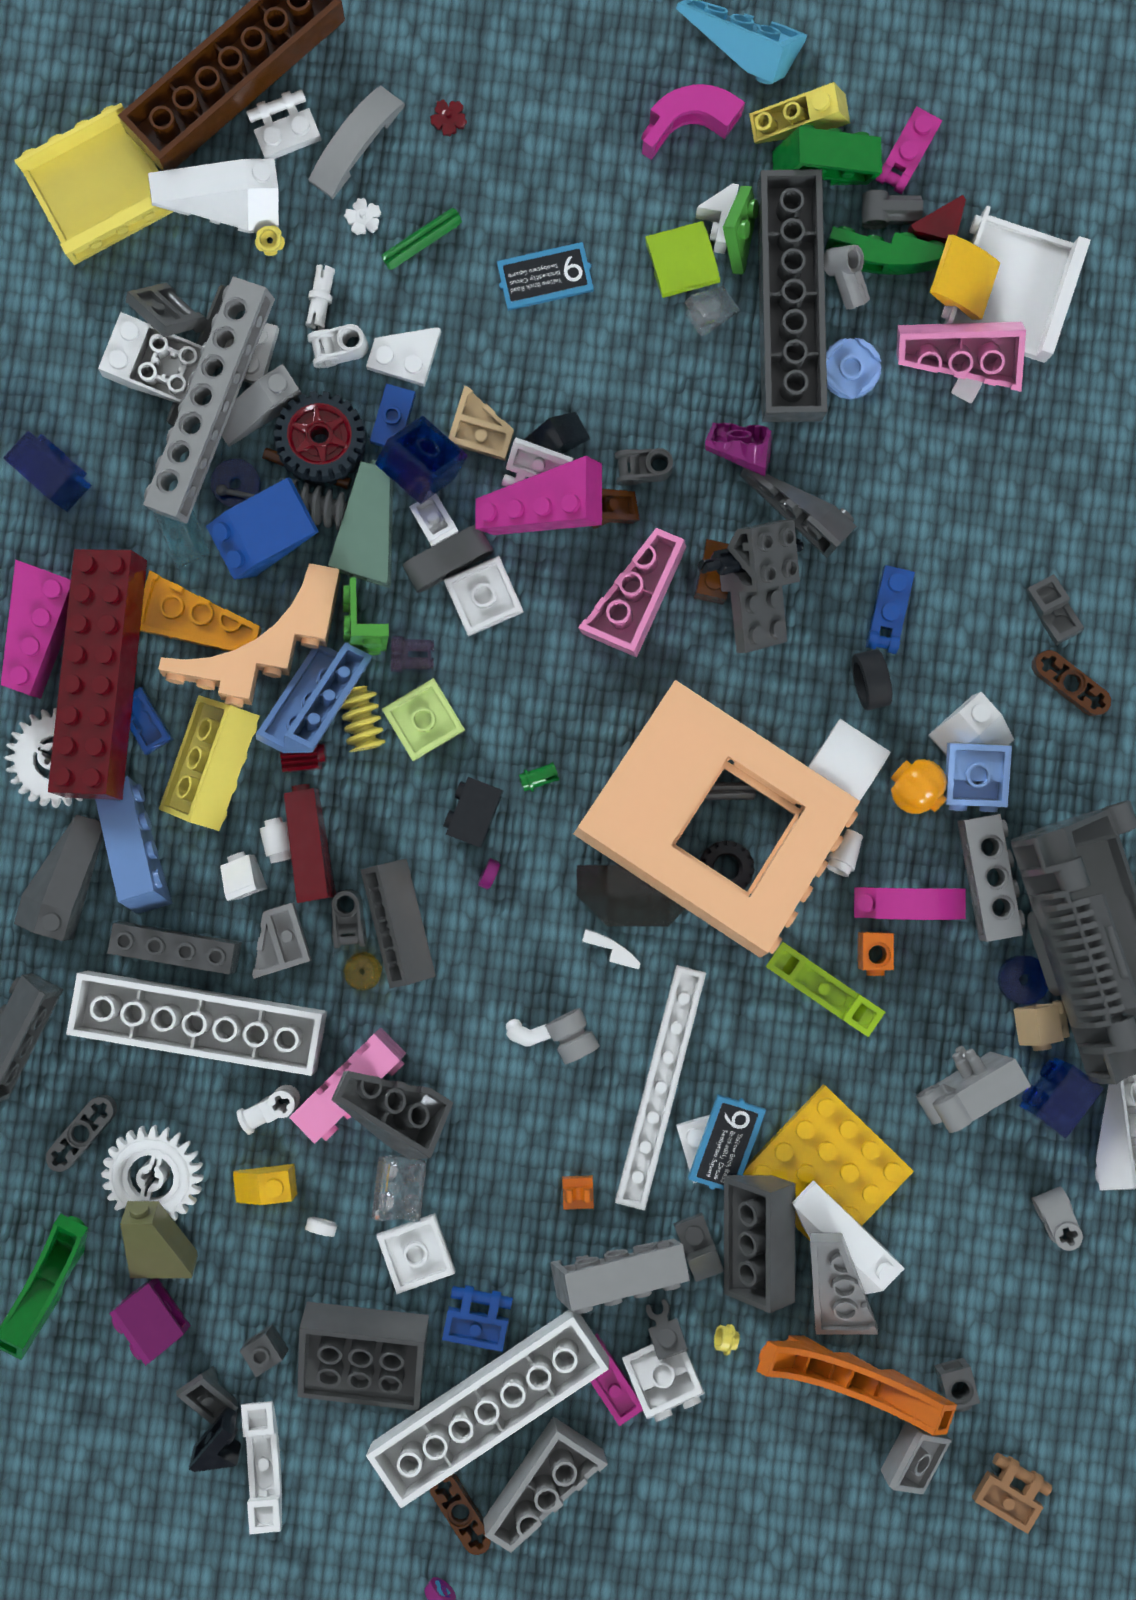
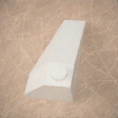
(226, 192)
(1118, 1138)
(824, 1215)

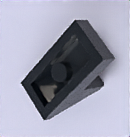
(217, 1445)

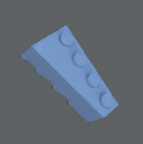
(132, 851)

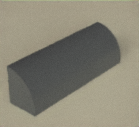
(398, 923)

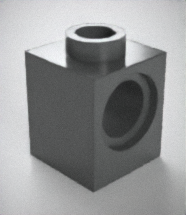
(264, 1350)
(957, 1371)

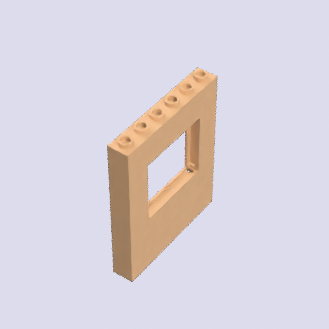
(664, 785)

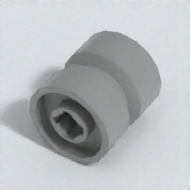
(573, 1038)

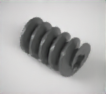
(323, 507)

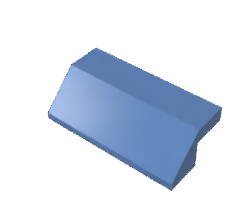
(313, 699)

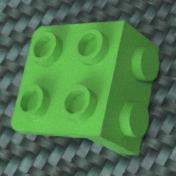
(366, 637)

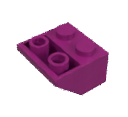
(149, 1320)

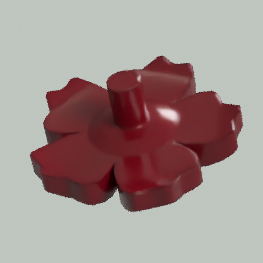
(448, 117)

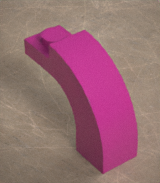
(691, 105)
(910, 903)

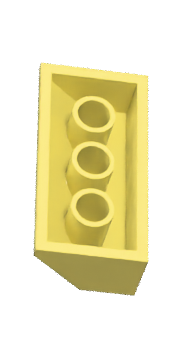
(209, 763)

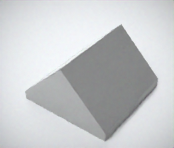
(914, 1459)

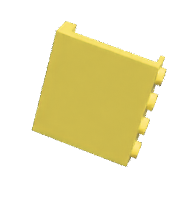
(92, 184)

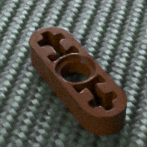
(1084, 702)
(465, 1536)

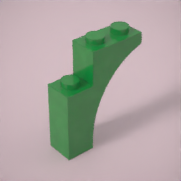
(43, 1286)

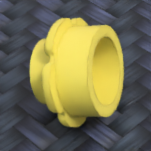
(266, 232)
(726, 1339)

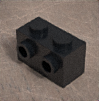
(473, 812)

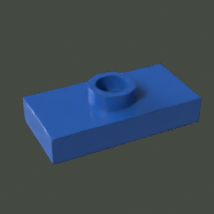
(392, 413)
(147, 723)

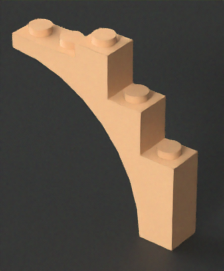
(273, 651)

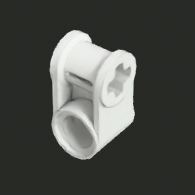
(335, 347)

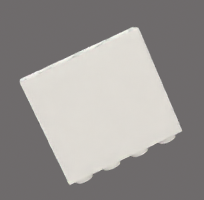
(1031, 283)

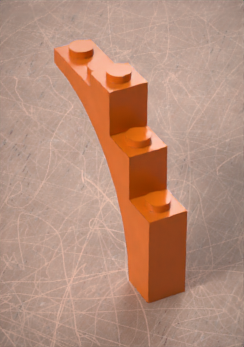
(845, 1373)

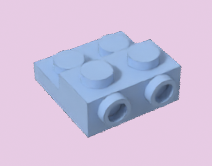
(977, 776)

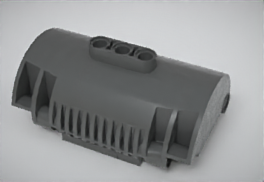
(1087, 931)

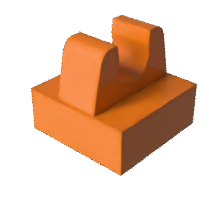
(578, 1192)

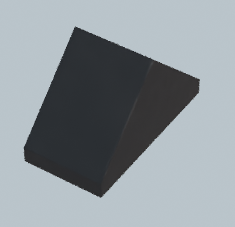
(560, 433)

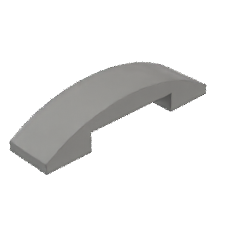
(353, 139)

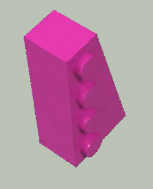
(548, 501)
(34, 628)

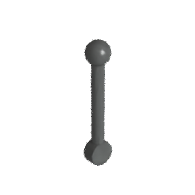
(222, 490)

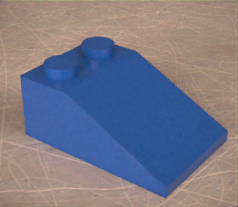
(262, 529)

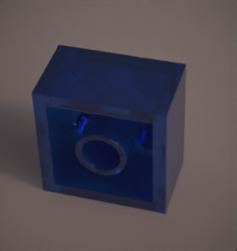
(421, 459)
(48, 469)
(1060, 1096)

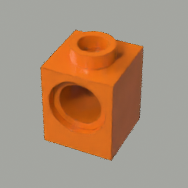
(885, 941)

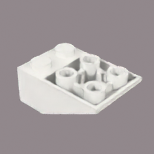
(148, 361)

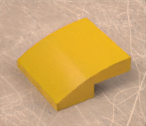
(965, 277)

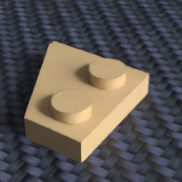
(479, 428)

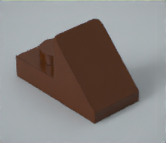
(618, 507)

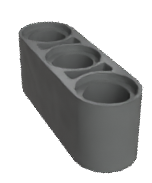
(447, 558)

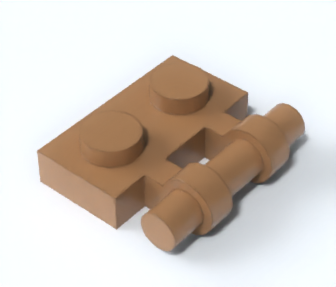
(1007, 1501)

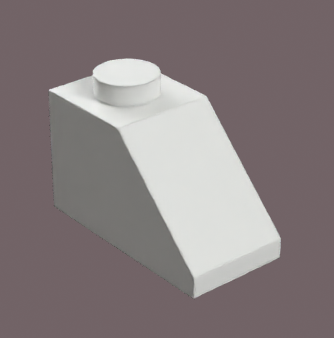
(241, 876)

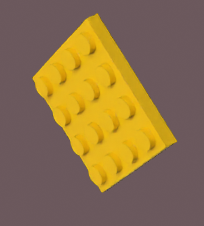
(837, 1152)

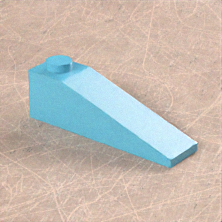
(754, 47)

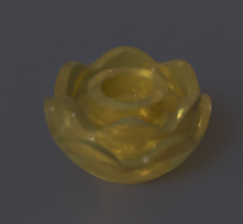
(372, 971)

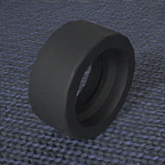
(872, 679)

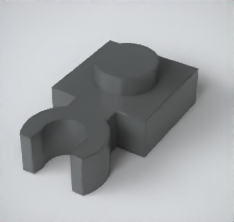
(666, 1335)

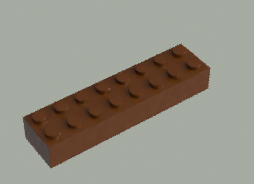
(226, 75)

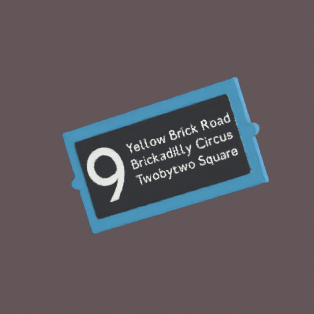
(545, 276)
(726, 1141)

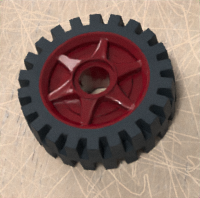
(317, 416)

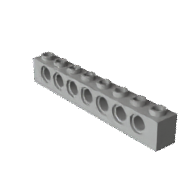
(213, 416)

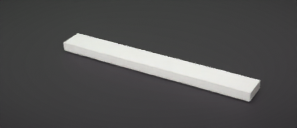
(660, 1087)

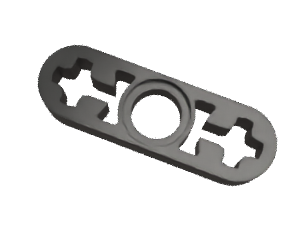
(73, 1155)

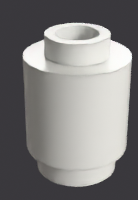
(276, 840)

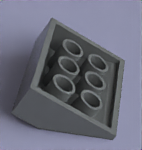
(362, 1355)

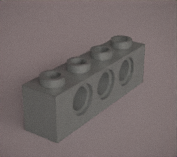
(174, 947)

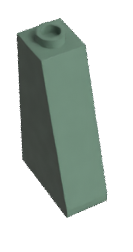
(365, 532)

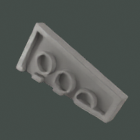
(837, 1289)

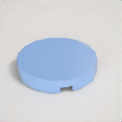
(852, 368)

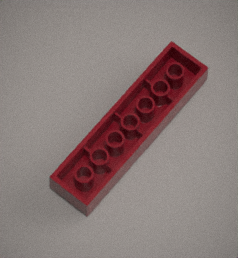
(97, 674)

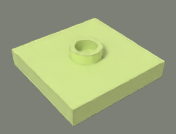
(423, 719)

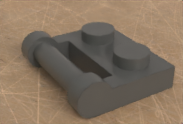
(165, 310)

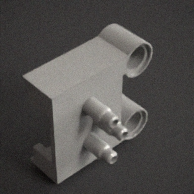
(973, 1089)

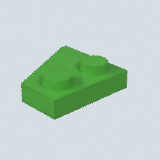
(739, 228)

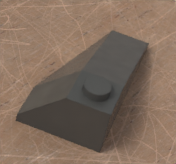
(814, 518)
(59, 888)
(395, 1112)

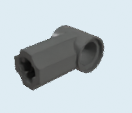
(882, 209)

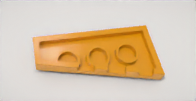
(190, 618)

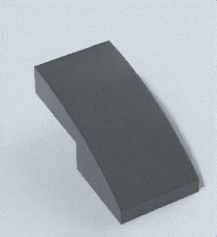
(1054, 610)

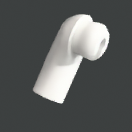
(525, 1036)

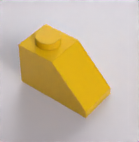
(265, 1185)

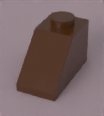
(709, 584)

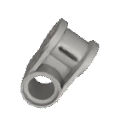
(1056, 1214)

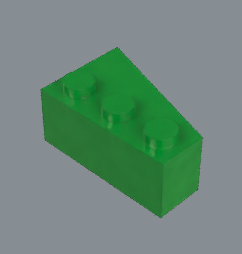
(840, 155)

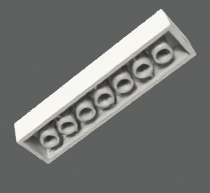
(196, 1022)
(487, 1407)

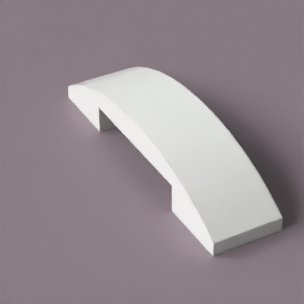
(264, 1467)

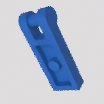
(890, 608)

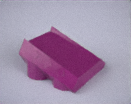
(741, 445)

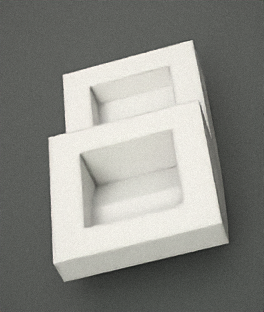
(618, 953)

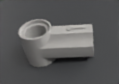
(846, 266)

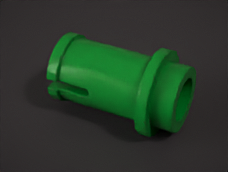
(538, 777)

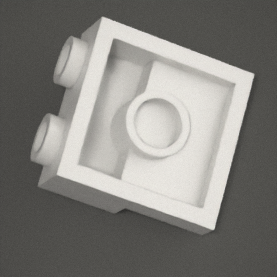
(663, 1382)

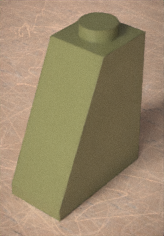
(155, 1243)

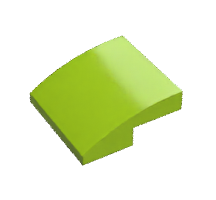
(682, 259)

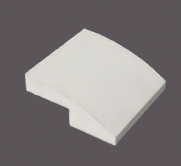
(849, 759)

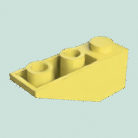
(820, 107)

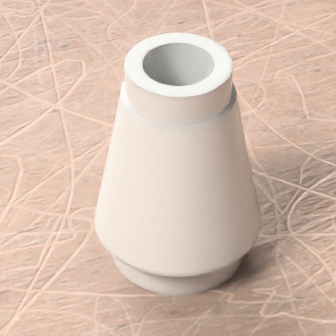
(845, 857)

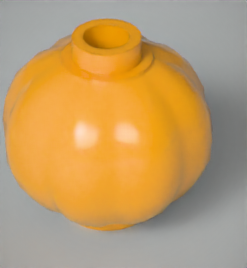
(919, 786)

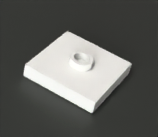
(483, 596)
(416, 1253)

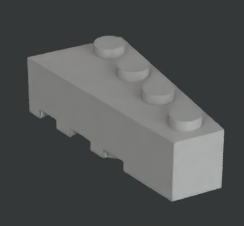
(620, 1275)
(546, 1477)

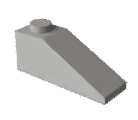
(260, 404)

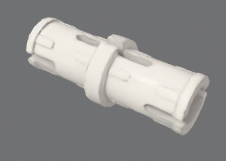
(320, 297)

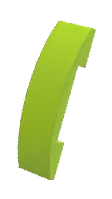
(825, 989)

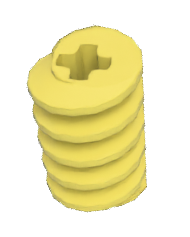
(361, 720)

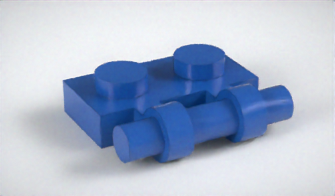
(474, 1327)

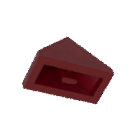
(941, 222)

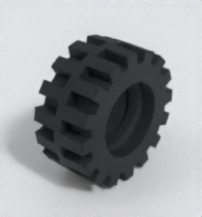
(734, 849)

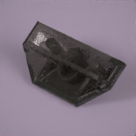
(624, 898)

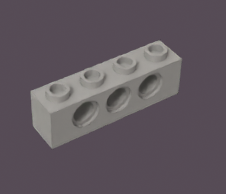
(983, 895)

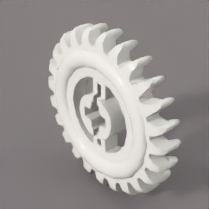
(25, 759)
(164, 1154)

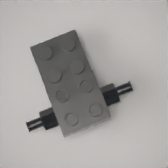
(754, 571)

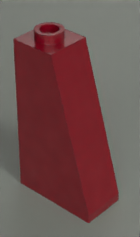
(308, 844)

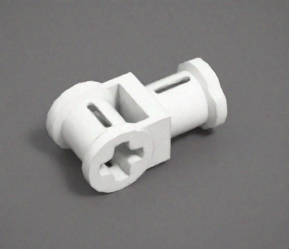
(269, 1109)

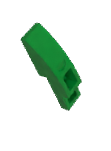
(900, 256)

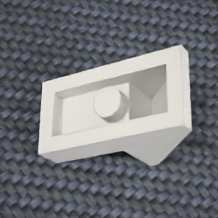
(716, 210)
(434, 520)

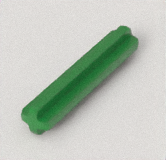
(421, 238)

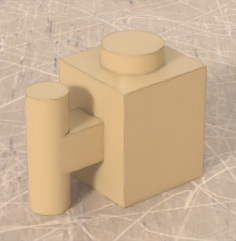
(1041, 1025)

